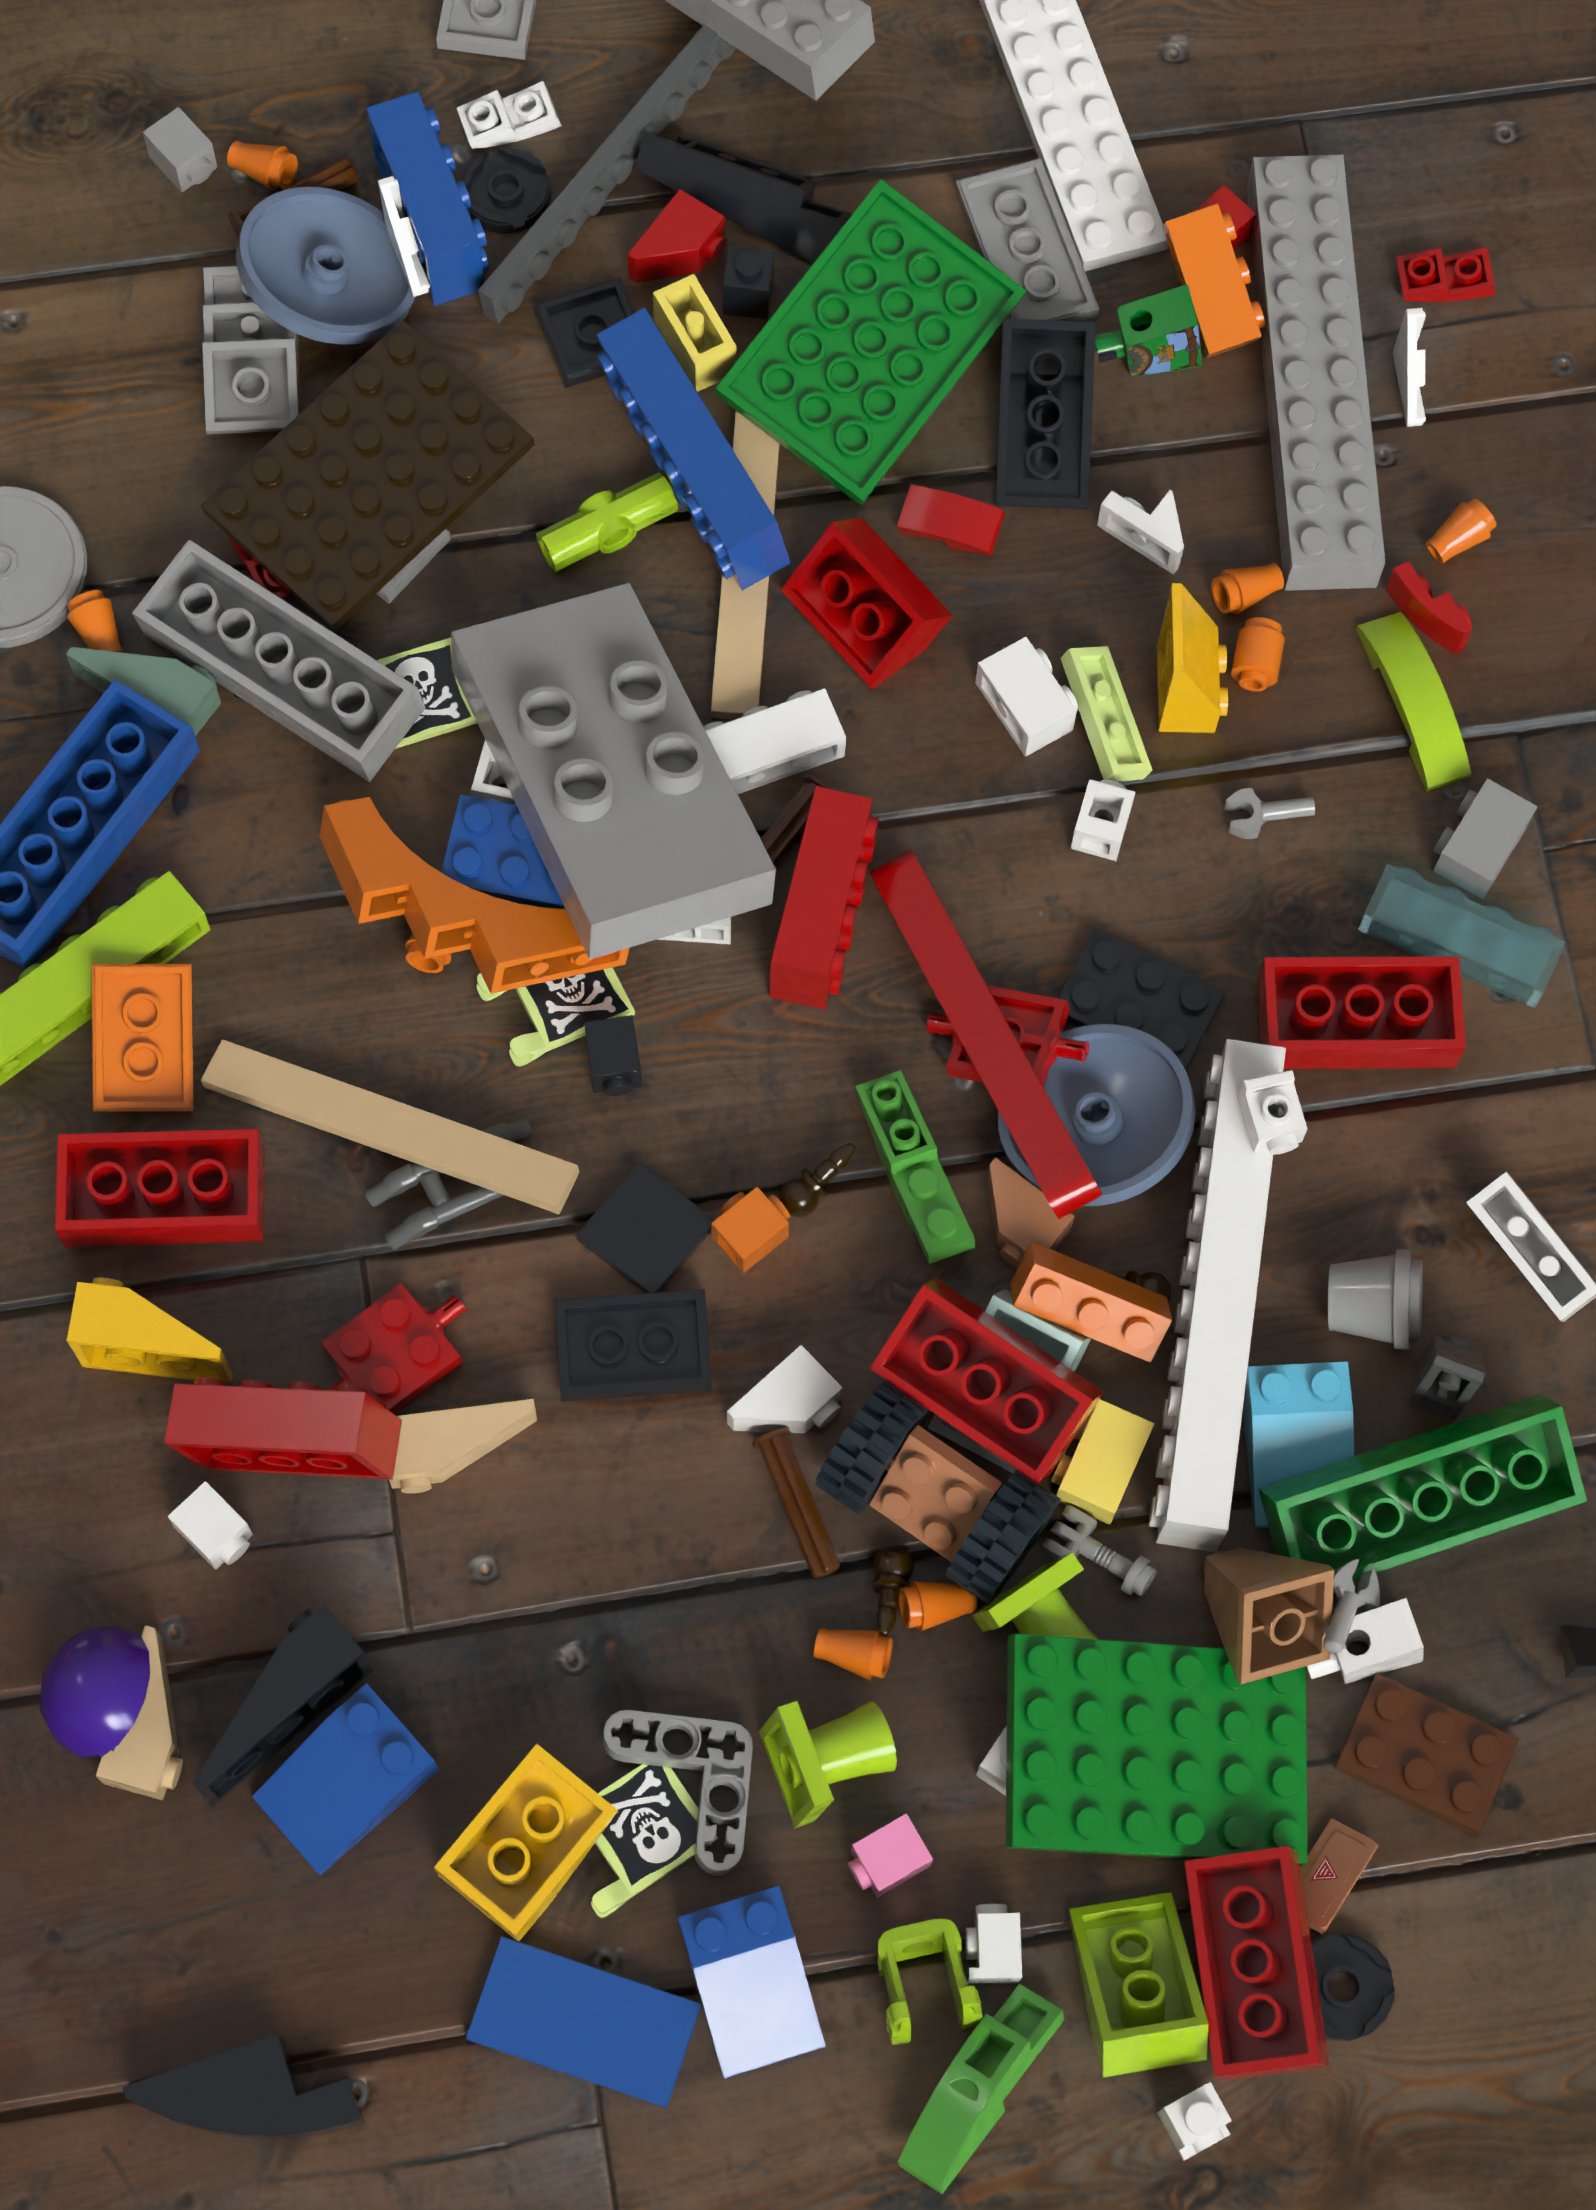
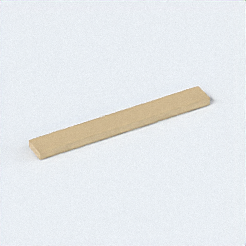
(744, 612)
(391, 1126)

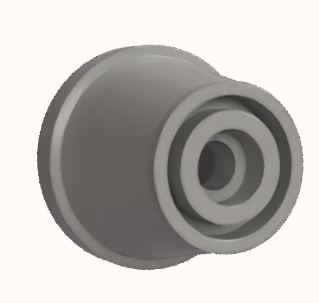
(1378, 1298)

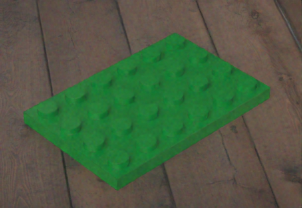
(870, 342)
(1151, 1751)

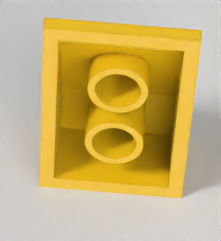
(1189, 667)
(129, 1334)
(526, 1842)

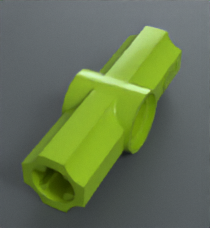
(607, 522)

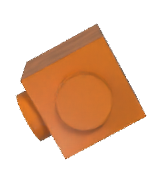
(750, 1227)

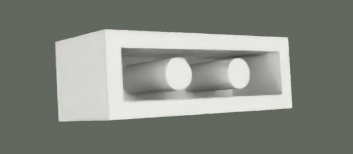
(778, 740)
(1534, 1246)

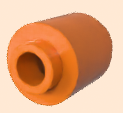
(1258, 654)

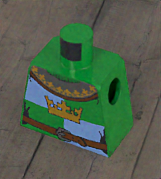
(1154, 334)

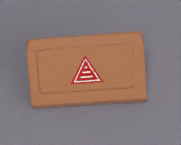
(1333, 1870)

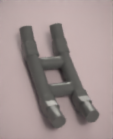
(443, 1206)

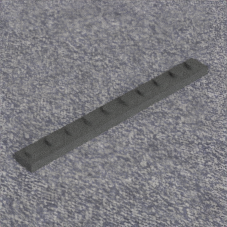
(600, 174)

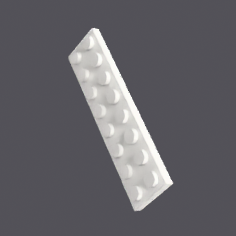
(1076, 129)

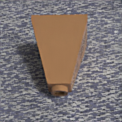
(1269, 1610)

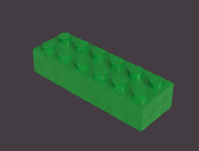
(1429, 1490)

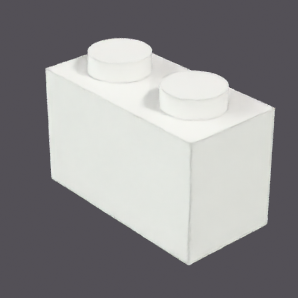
(1027, 695)

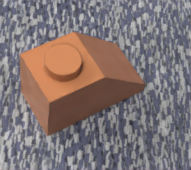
(1021, 1214)

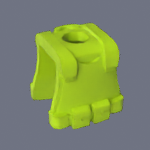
(917, 1941)

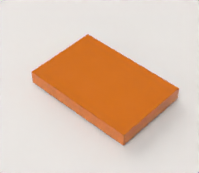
(142, 1038)

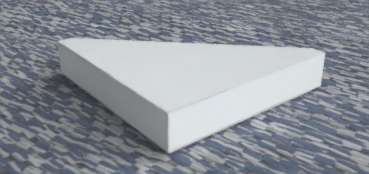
(402, 236)
(1411, 366)

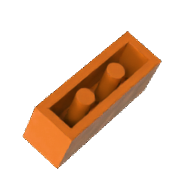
(1215, 279)
(1090, 1302)

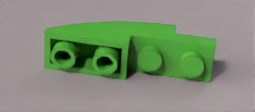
(914, 1167)
(975, 2085)

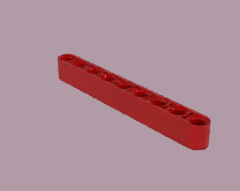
(986, 1035)

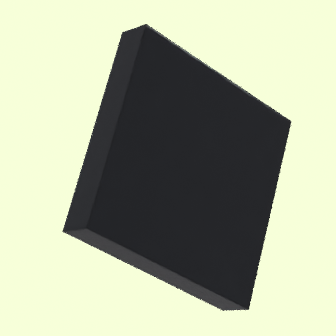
(573, 323)
(646, 1230)

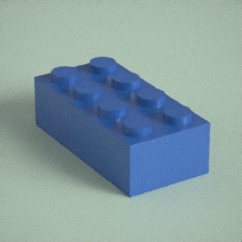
(437, 205)
(497, 854)

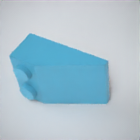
(1295, 1423)

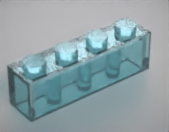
(1445, 923)

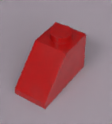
(678, 241)

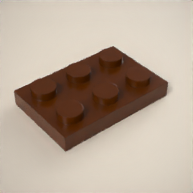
(1426, 1753)

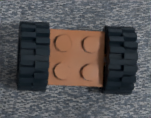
(936, 1492)

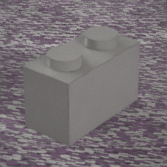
(1484, 838)

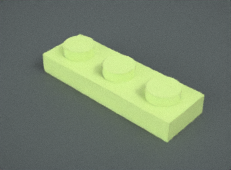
(1106, 714)

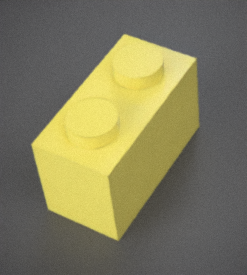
(694, 332)
(1103, 1461)

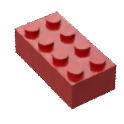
(823, 898)
(1362, 1011)
(160, 1188)
(986, 1380)
(283, 1429)
(1256, 1963)

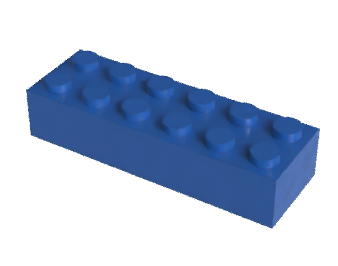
(691, 450)
(84, 815)

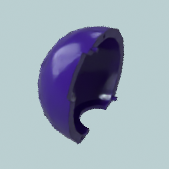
(95, 1689)

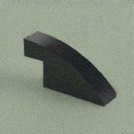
(248, 2096)

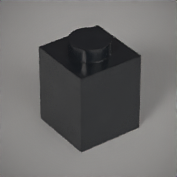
(748, 282)
(613, 1055)

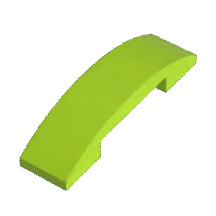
(1419, 698)

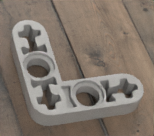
(714, 1768)

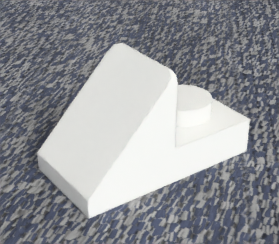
(1151, 535)

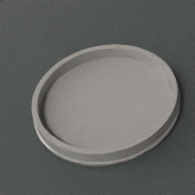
(39, 565)

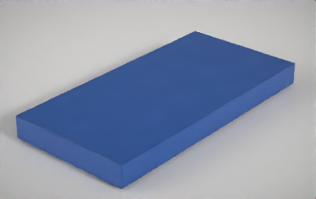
(583, 2022)

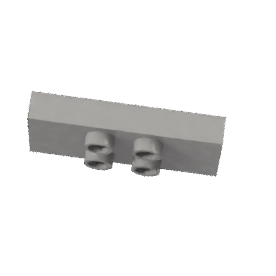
(611, 770)

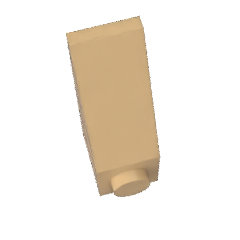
(446, 1441)
(148, 1753)

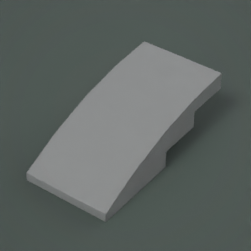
(246, 360)

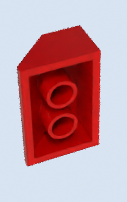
(865, 601)

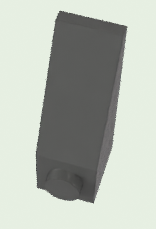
(1447, 1377)

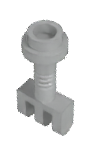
(1136, 1575)

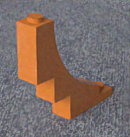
(509, 940)

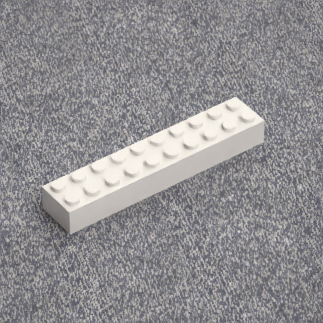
(1215, 1310)

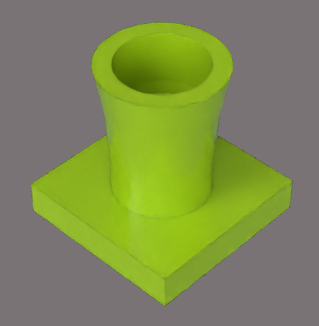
(1038, 1604)
(815, 1758)

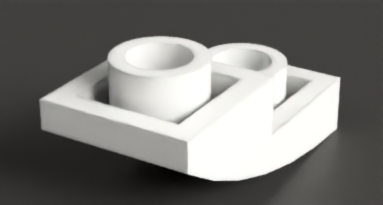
(501, 121)

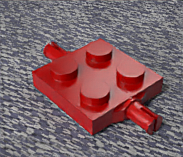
(1036, 1025)
(395, 1348)

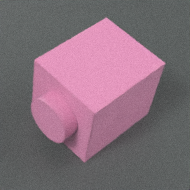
(889, 1856)

